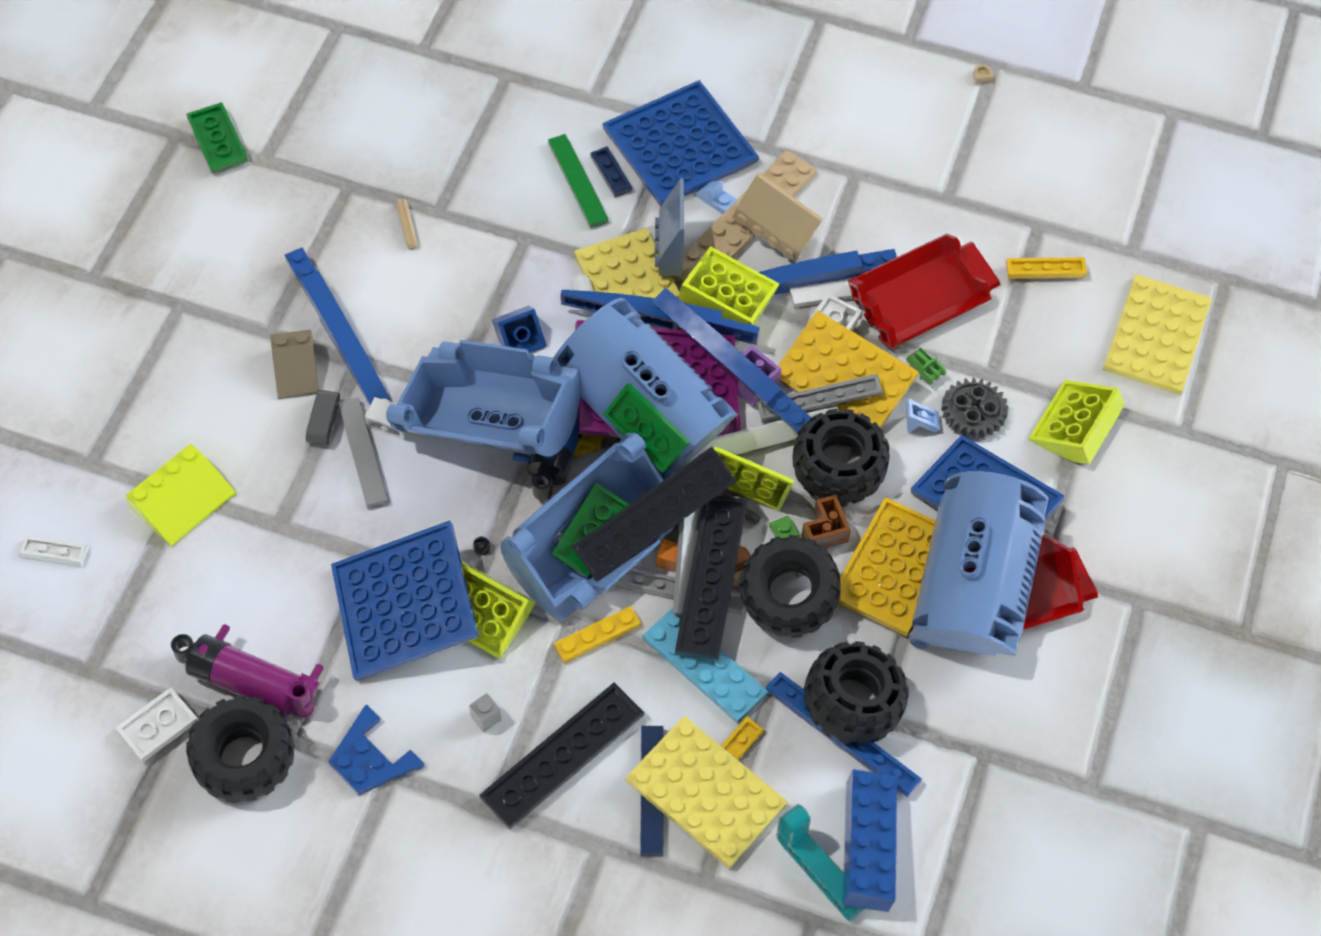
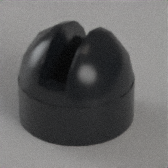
(481, 545)

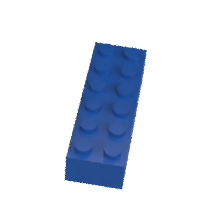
(870, 841)

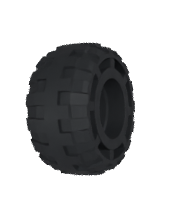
(830, 478)
(784, 556)
(845, 715)
(227, 723)

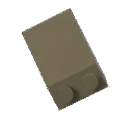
(294, 364)

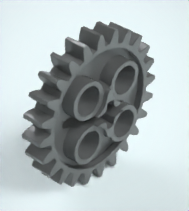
(974, 408)

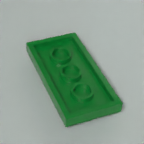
(216, 137)
(635, 414)
(594, 511)

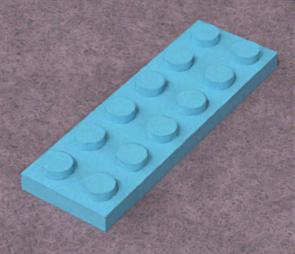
(719, 680)

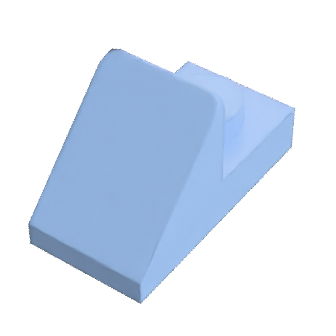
(715, 196)
(921, 416)

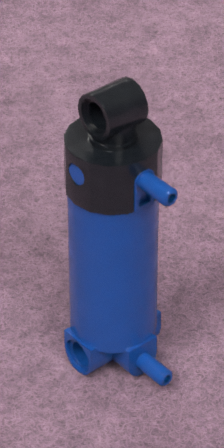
(551, 469)

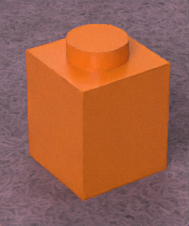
(667, 555)

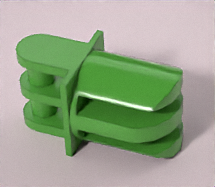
(926, 365)

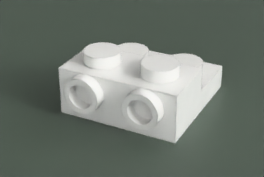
(841, 312)

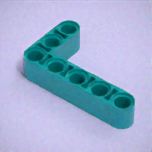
(794, 838)

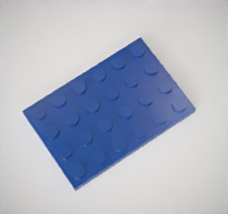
(968, 456)

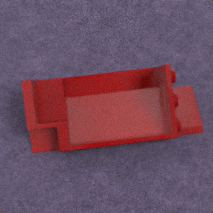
(1058, 584)

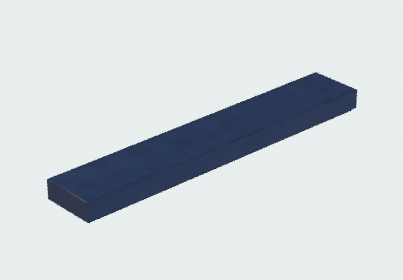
(651, 817)

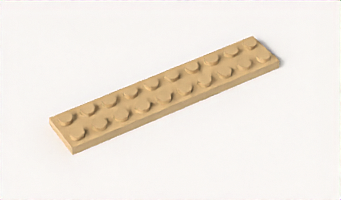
(726, 233)

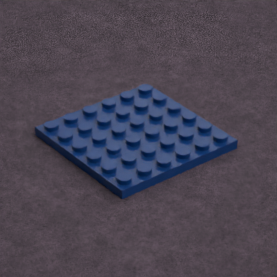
(678, 139)
(404, 601)

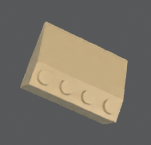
(777, 218)

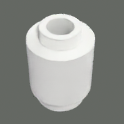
(581, 283)

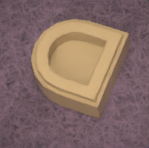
(982, 74)

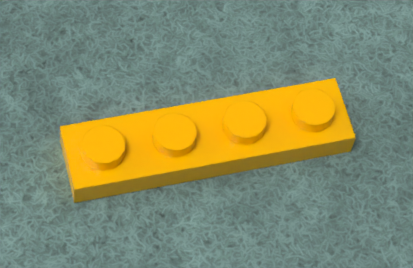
(1046, 268)
(597, 634)

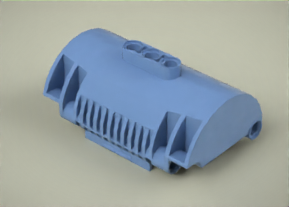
(600, 355)
(490, 398)
(553, 585)
(988, 606)

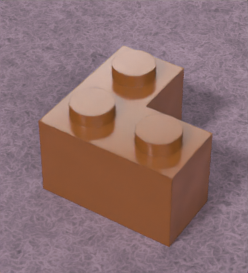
(830, 524)

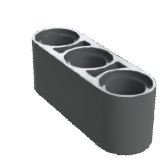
(322, 417)

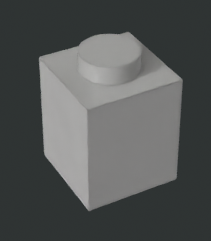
(485, 712)

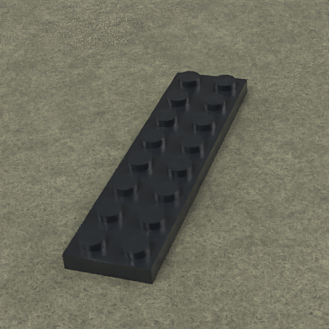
(653, 513)
(711, 578)
(561, 755)

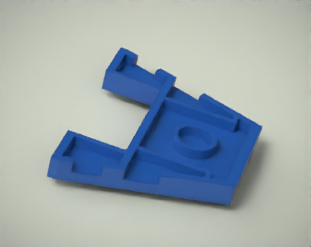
(362, 763)

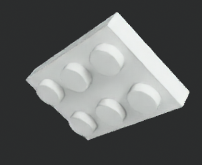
(156, 724)

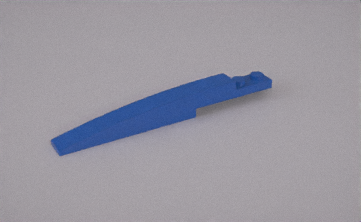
(826, 268)
(651, 315)
(336, 325)
(731, 360)

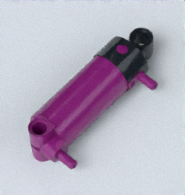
(245, 674)

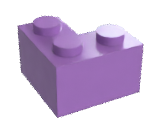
(766, 366)

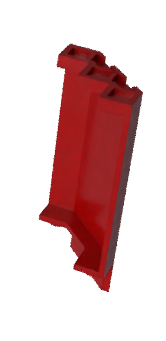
(923, 288)

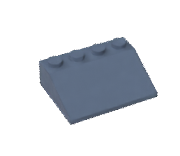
(670, 236)

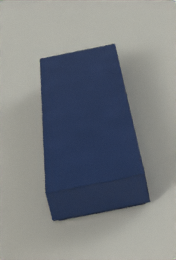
(611, 171)

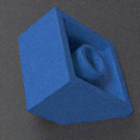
(520, 329)

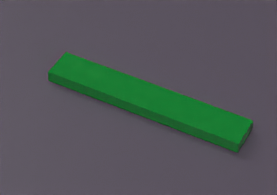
(578, 181)

